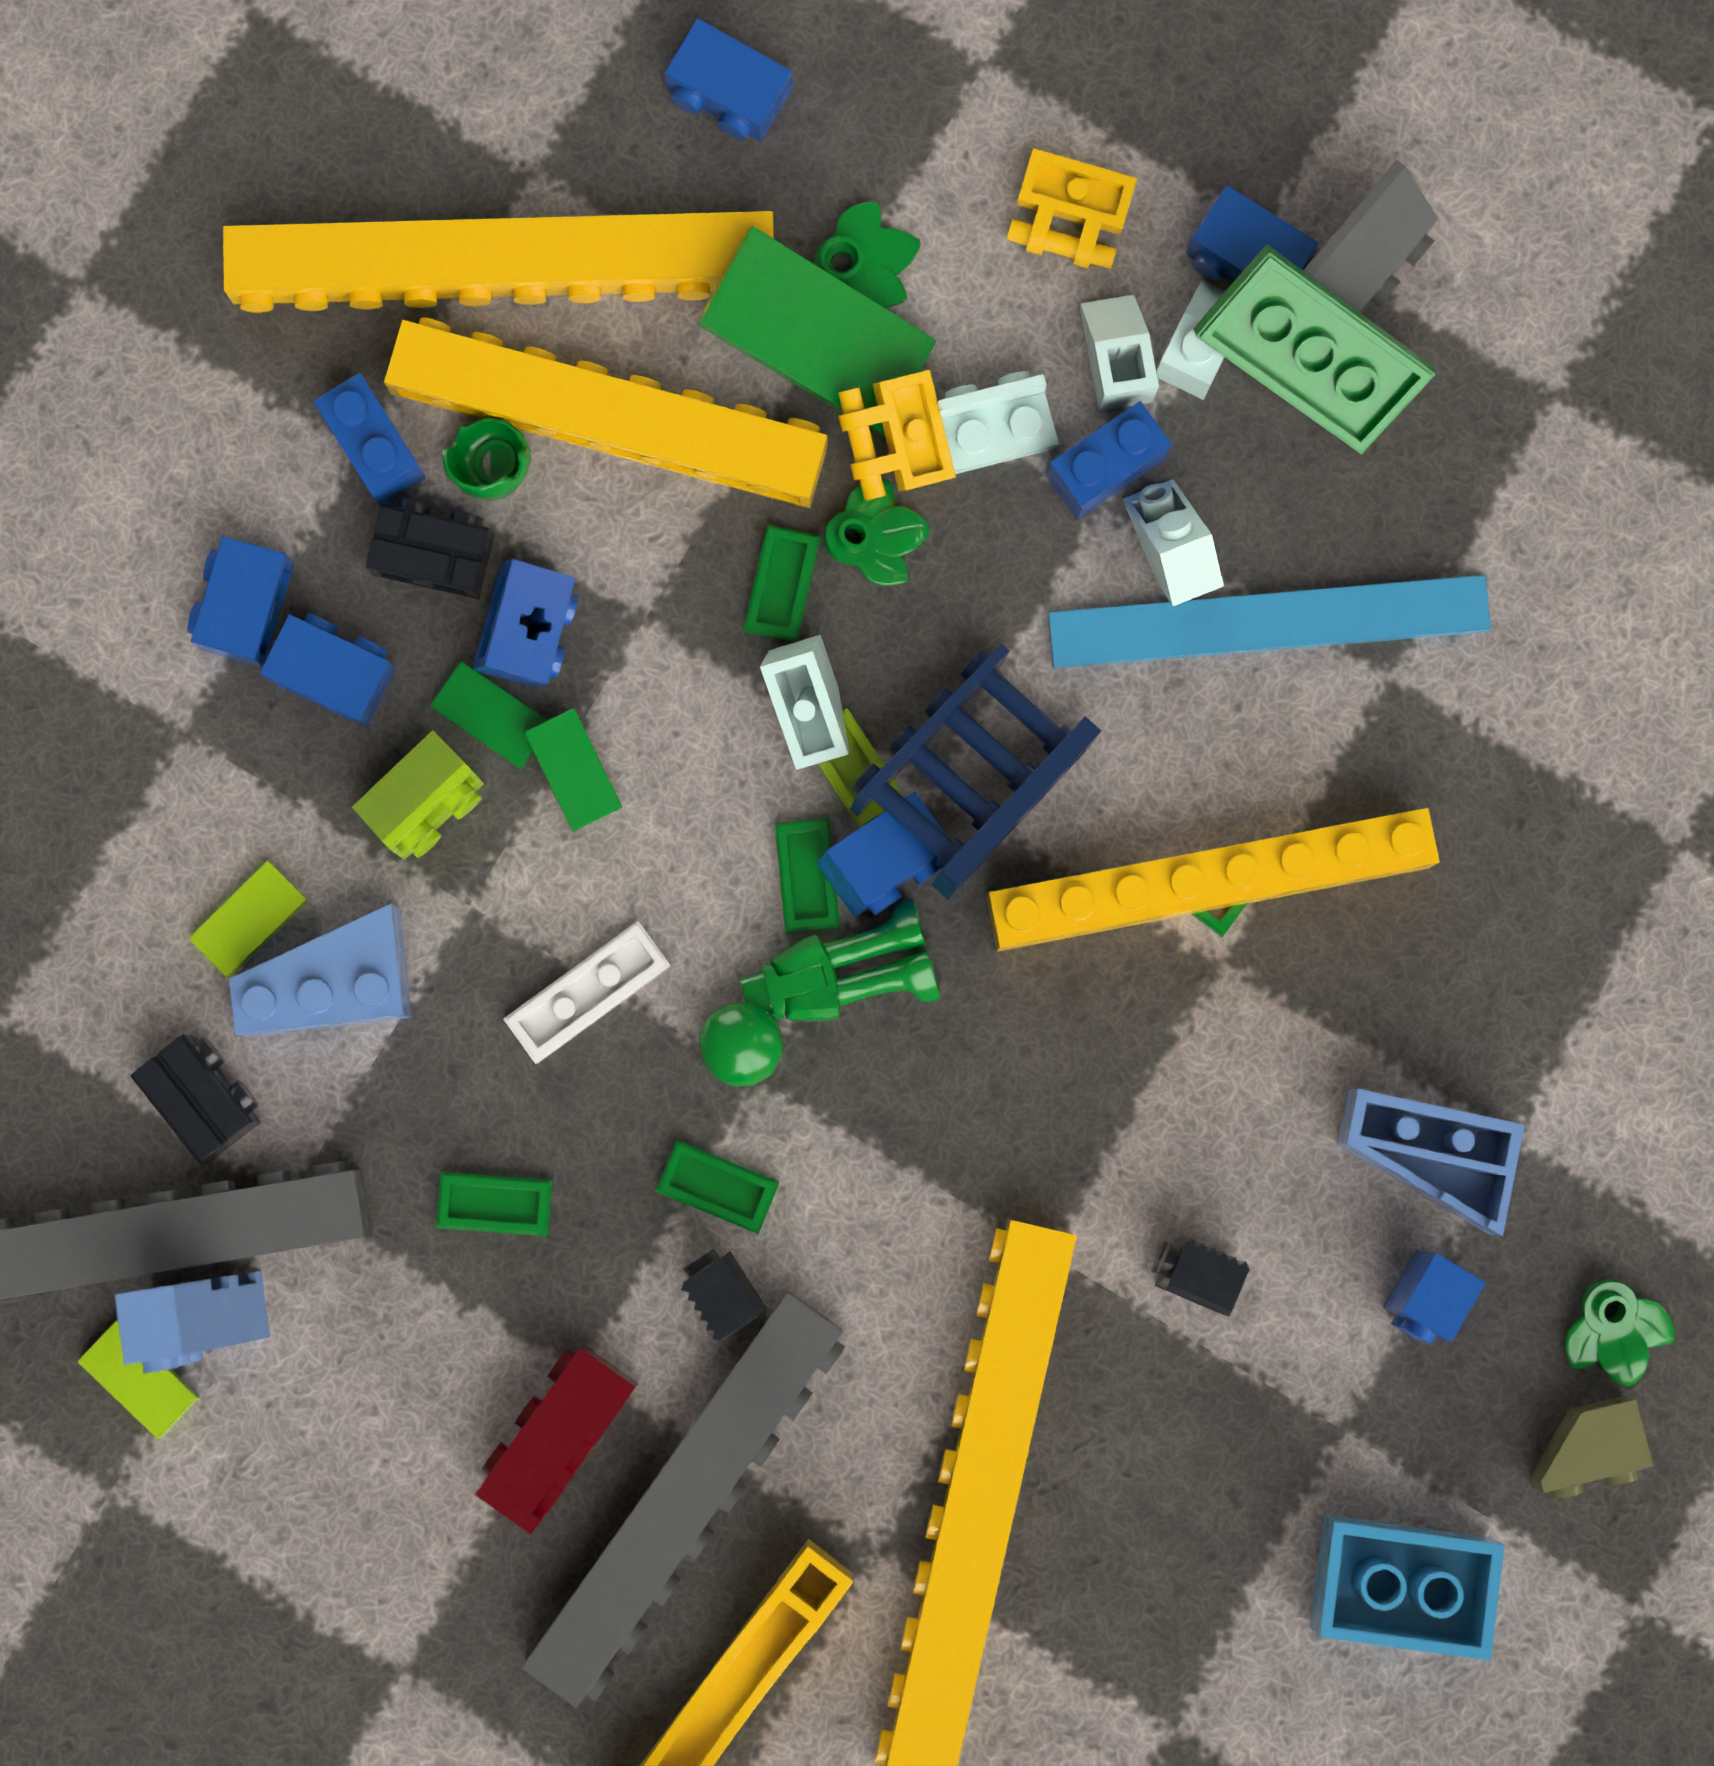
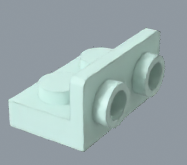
(997, 421)

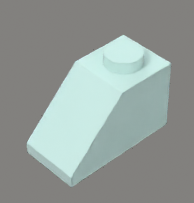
(1188, 360)
(806, 701)

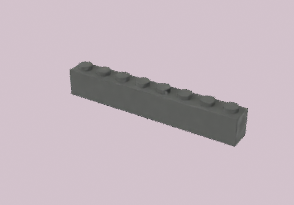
(182, 1232)
(683, 1499)

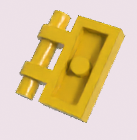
(1077, 194)
(911, 429)

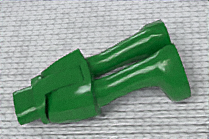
(805, 980)

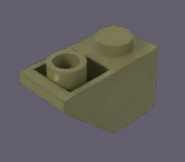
(1591, 1445)

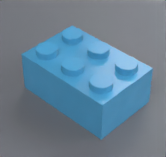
(1406, 1587)

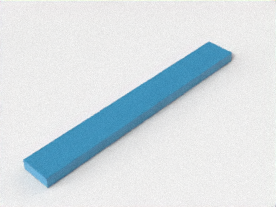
(1269, 622)

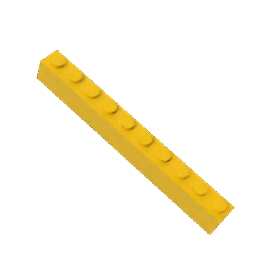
(482, 259)
(980, 1497)

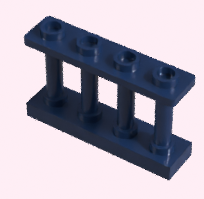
(990, 819)

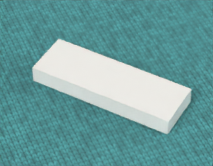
(587, 992)

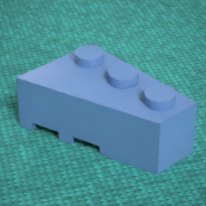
(328, 982)
(1437, 1151)
(180, 1321)

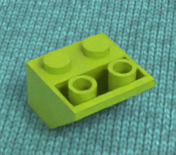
(419, 797)

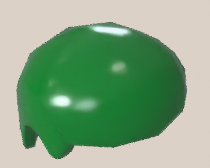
(508, 458)
(741, 1044)

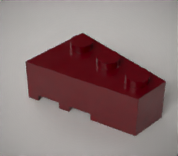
(554, 1437)

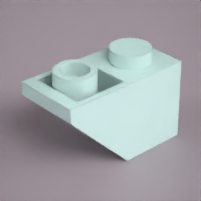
(1119, 352)
(1174, 542)

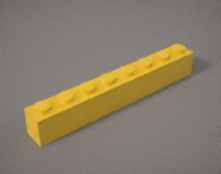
(607, 412)
(1212, 879)

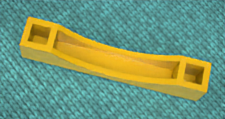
(754, 1660)

